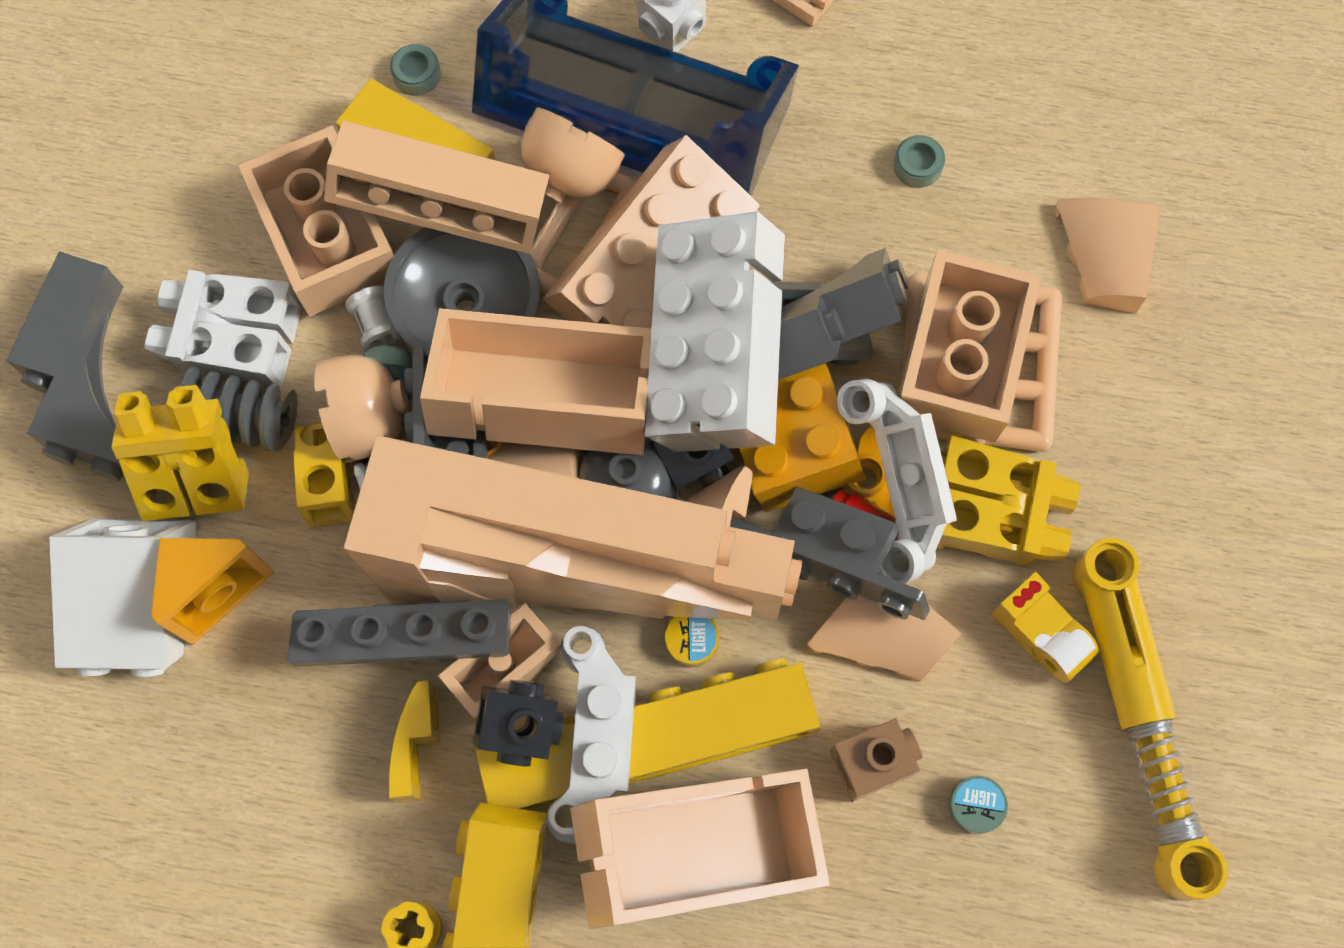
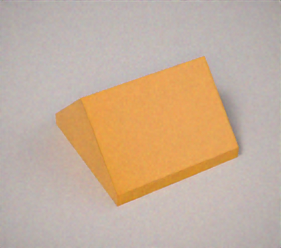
(202, 583)

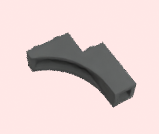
(841, 310)
(63, 357)

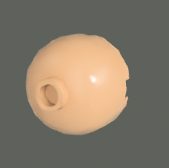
(575, 160)
(359, 404)

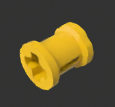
(426, 918)

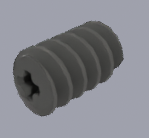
(247, 414)

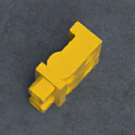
(178, 451)
(1005, 503)

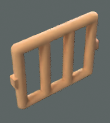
(1040, 391)

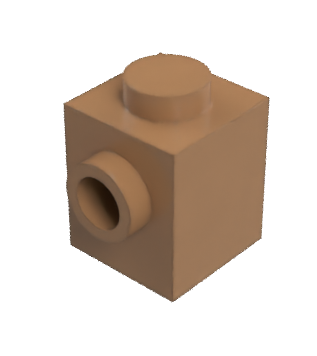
(876, 759)

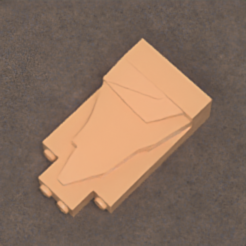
(495, 530)

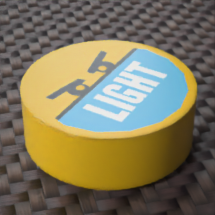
(692, 640)

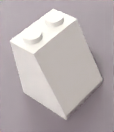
(105, 596)

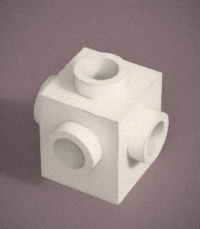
(671, 21)

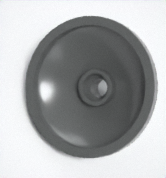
(442, 270)

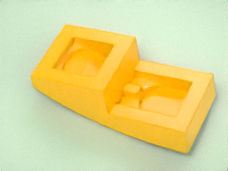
(416, 727)

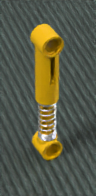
(1146, 712)

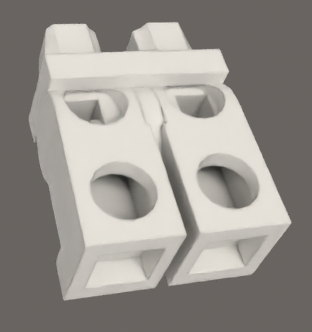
(227, 326)

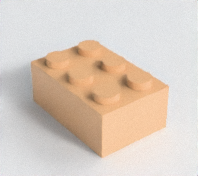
(321, 245)
(969, 344)

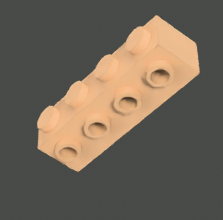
(437, 184)

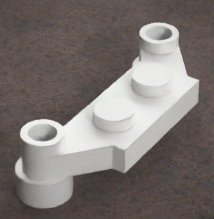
(911, 470)
(601, 728)

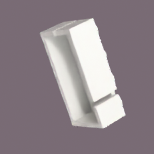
(715, 333)

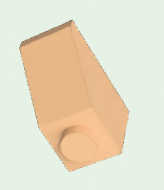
(529, 653)

